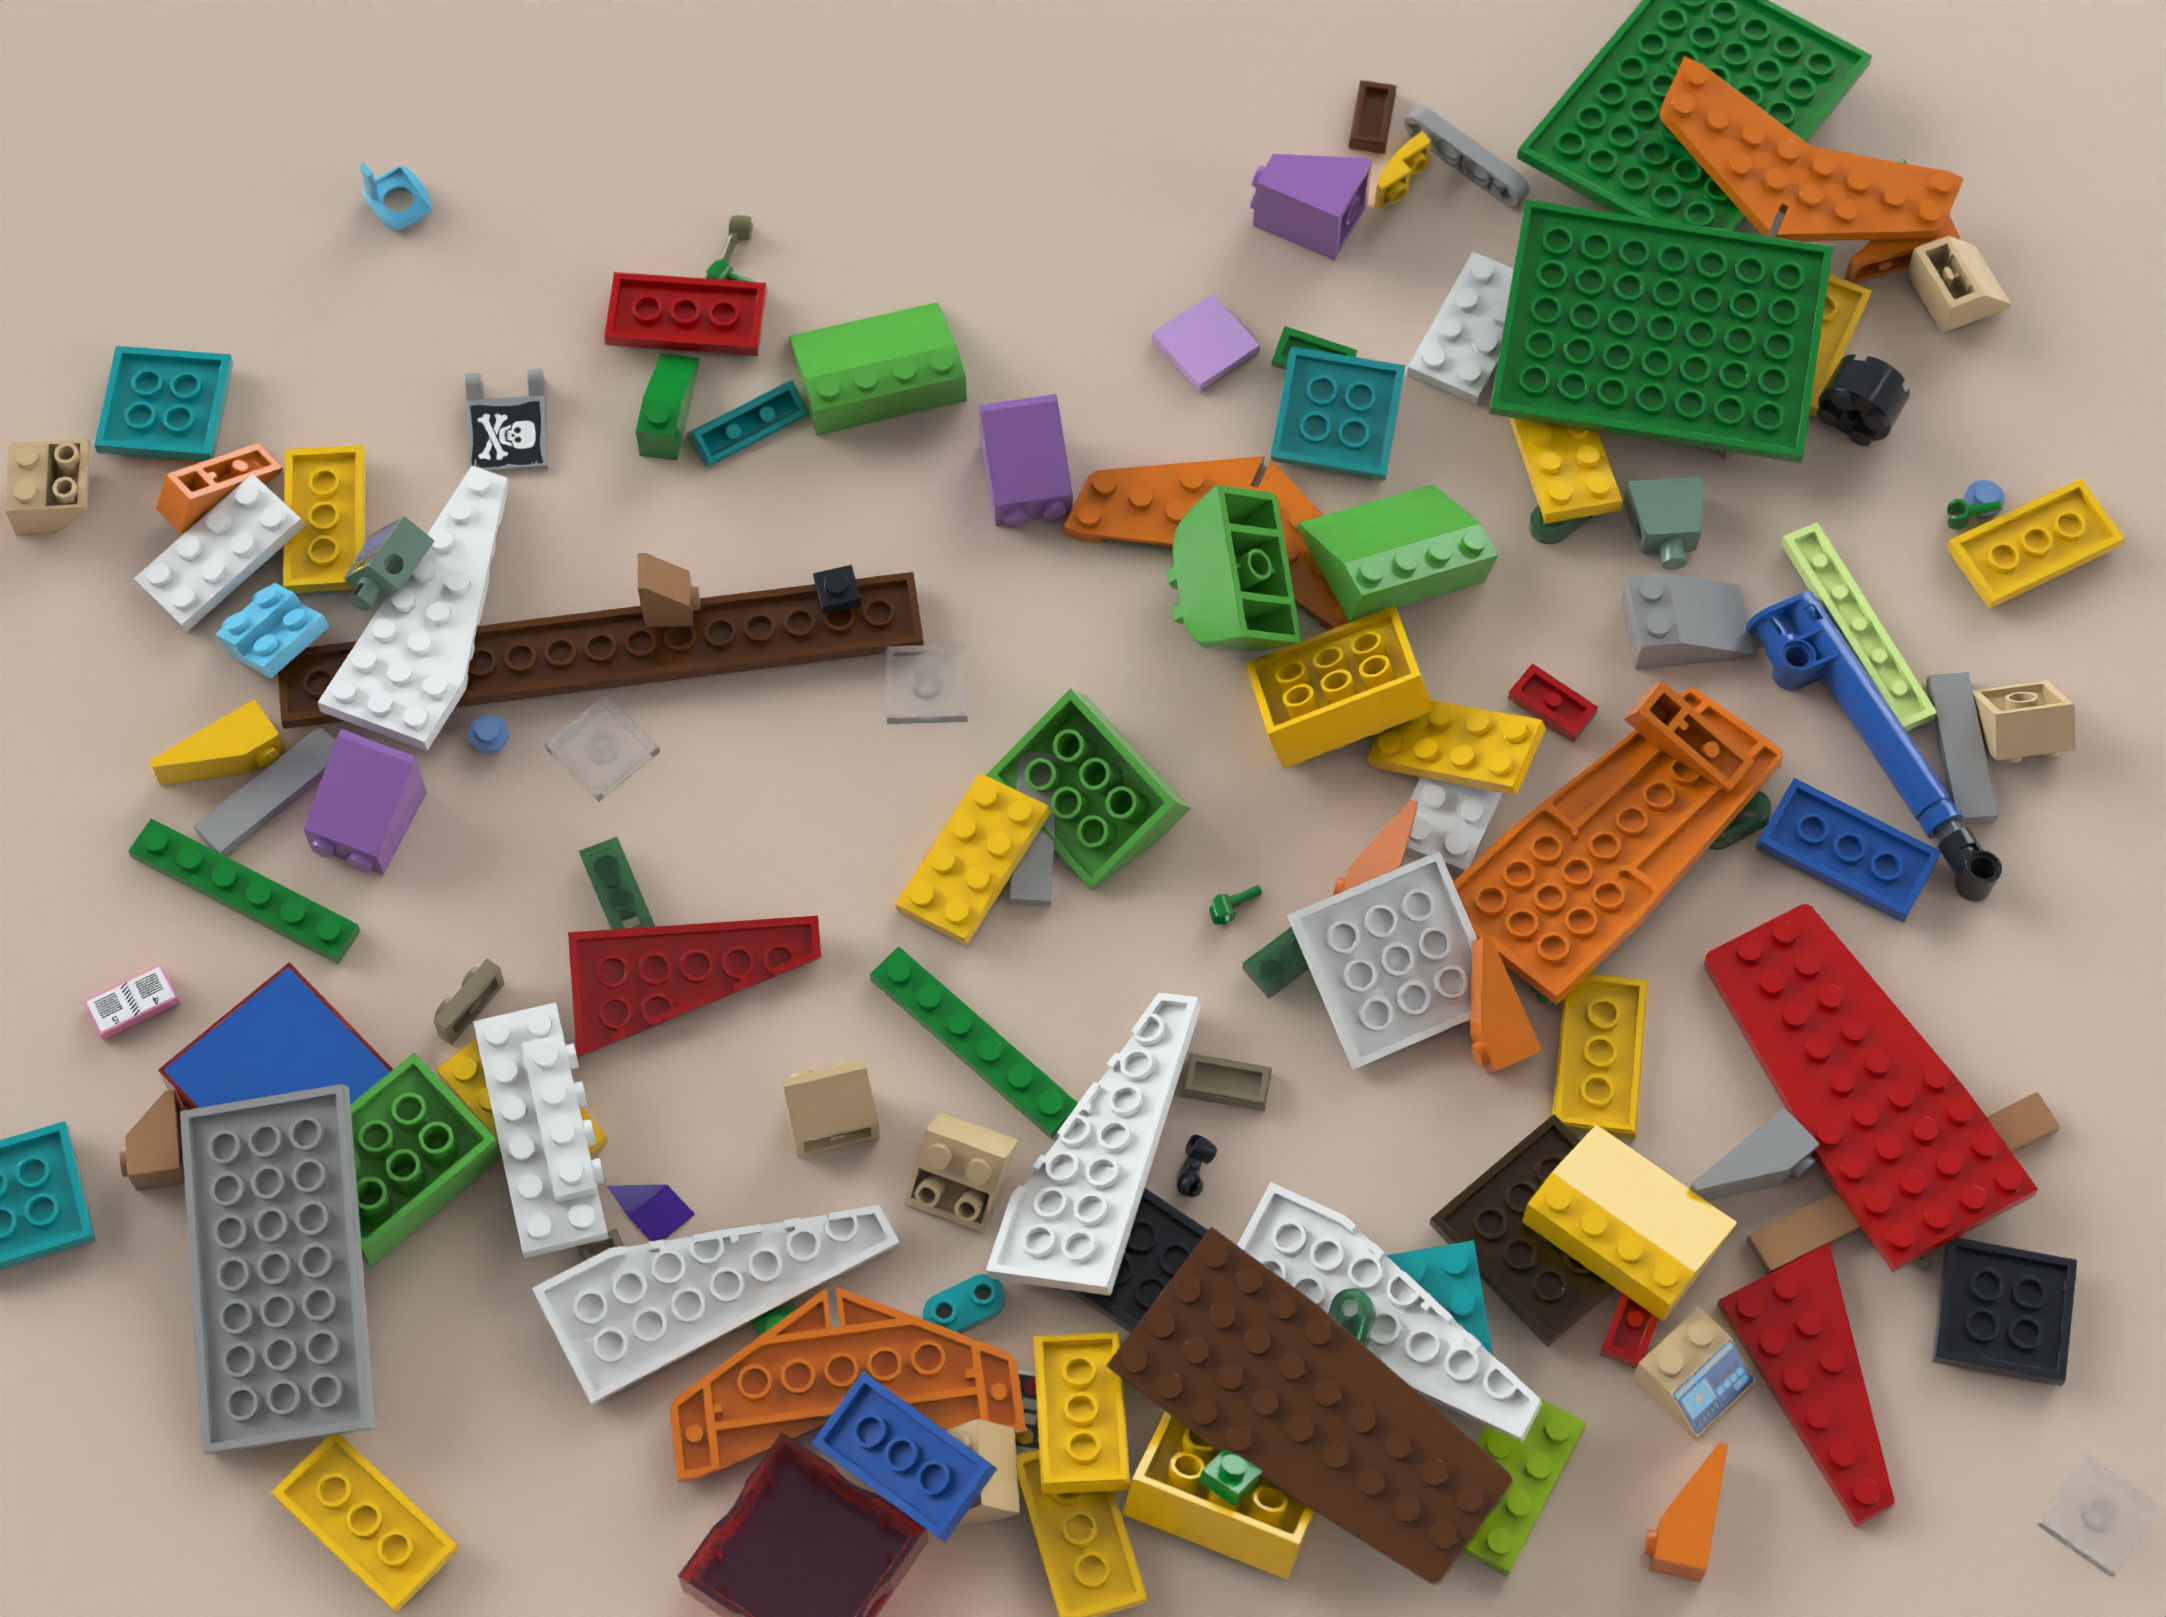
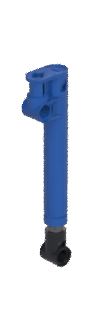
(1805, 635)

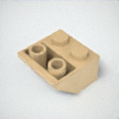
(1955, 283)
(46, 484)
(830, 1107)
(960, 1171)
(997, 1446)

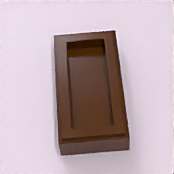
(1372, 116)

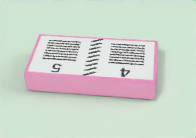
(131, 1002)

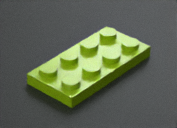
(1535, 1471)

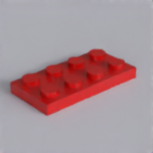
(685, 314)

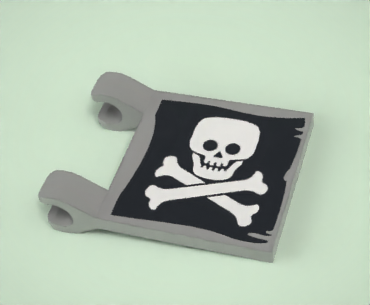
(507, 431)

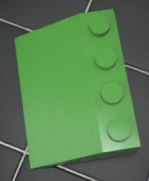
(879, 368)
(1398, 550)
(1107, 793)
(412, 1154)

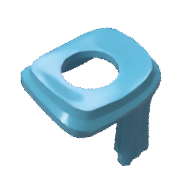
(398, 178)

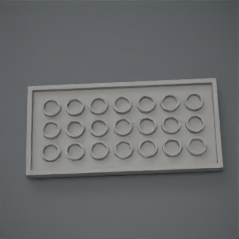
(276, 1270)

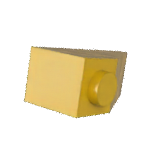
(224, 748)

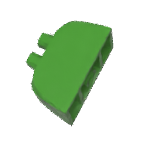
(1234, 572)

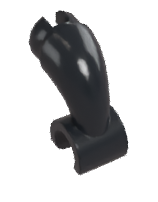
(1199, 1151)

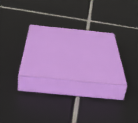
(1205, 342)

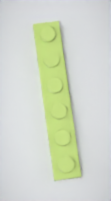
(1858, 624)

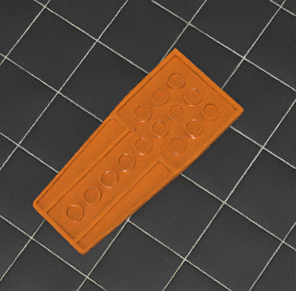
(1604, 853)

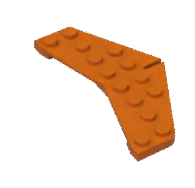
(1818, 189)
(1151, 501)
(805, 1368)

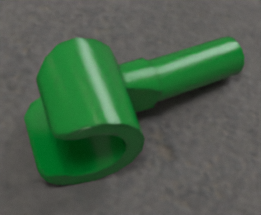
(722, 270)
(1962, 507)
(1222, 905)

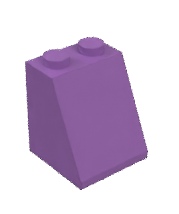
(1311, 199)
(1025, 460)
(364, 803)

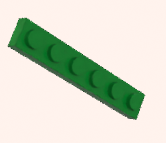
(244, 891)
(974, 1041)

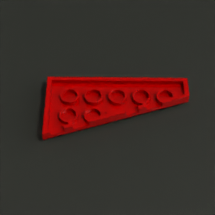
(657, 973)
(1807, 1356)

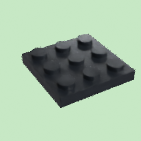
(1154, 1253)
(2005, 1311)

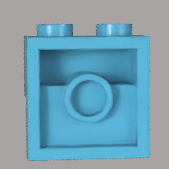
(271, 630)

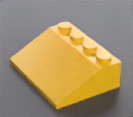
(1339, 687)
(1628, 1221)
(1166, 1493)

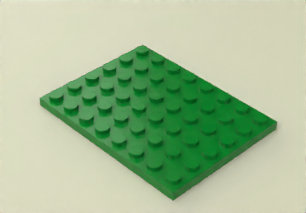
(1608, 125)
(1662, 331)

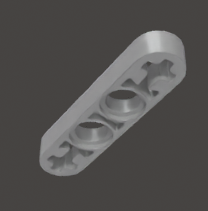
(1468, 157)

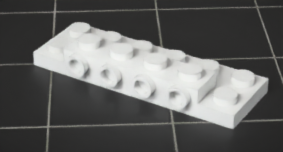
(542, 1130)

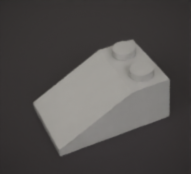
(1684, 620)

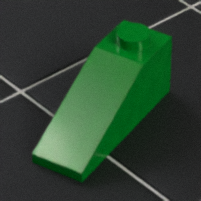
(666, 406)

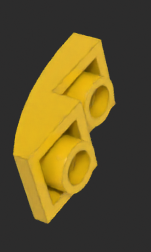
(1395, 178)

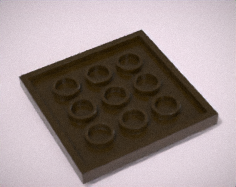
(1515, 1261)

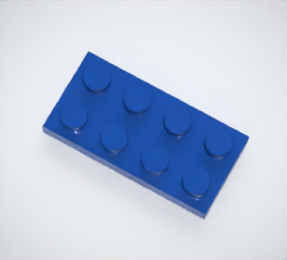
(1848, 849)
(904, 1456)

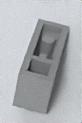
(1761, 1160)

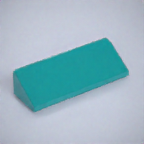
(748, 423)

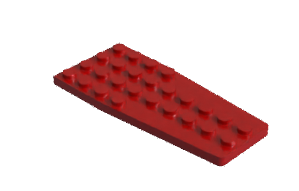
(1849, 1066)

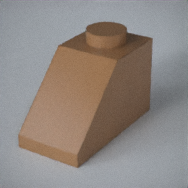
(665, 593)
(155, 1146)

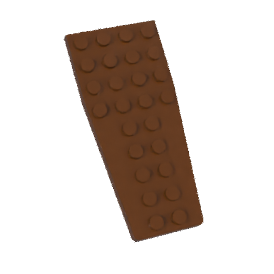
(1311, 1408)

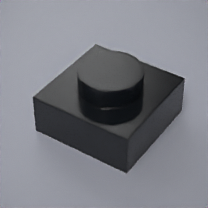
(837, 589)

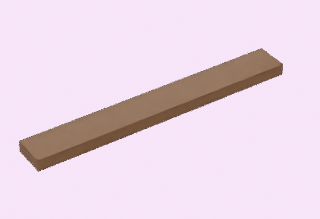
(1831, 1220)

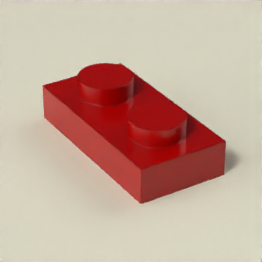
(1553, 702)
(1629, 1333)

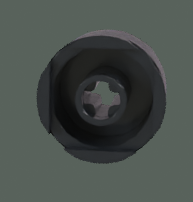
(1863, 399)

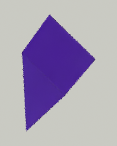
(652, 1208)

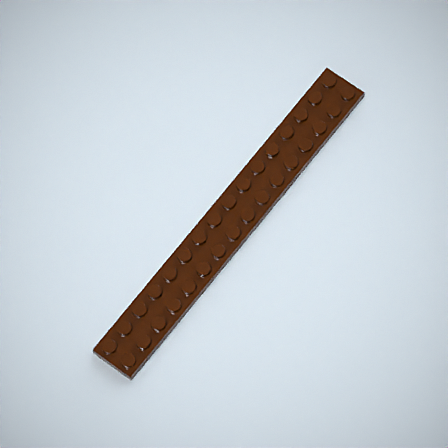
(618, 651)

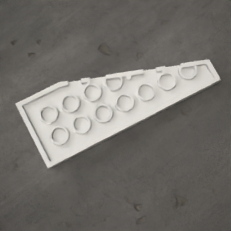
(421, 639)
(1084, 1195)
(668, 1298)
(1411, 1331)

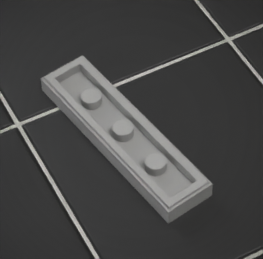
(1962, 747)
(267, 793)
(1033, 875)

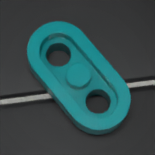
(965, 1307)

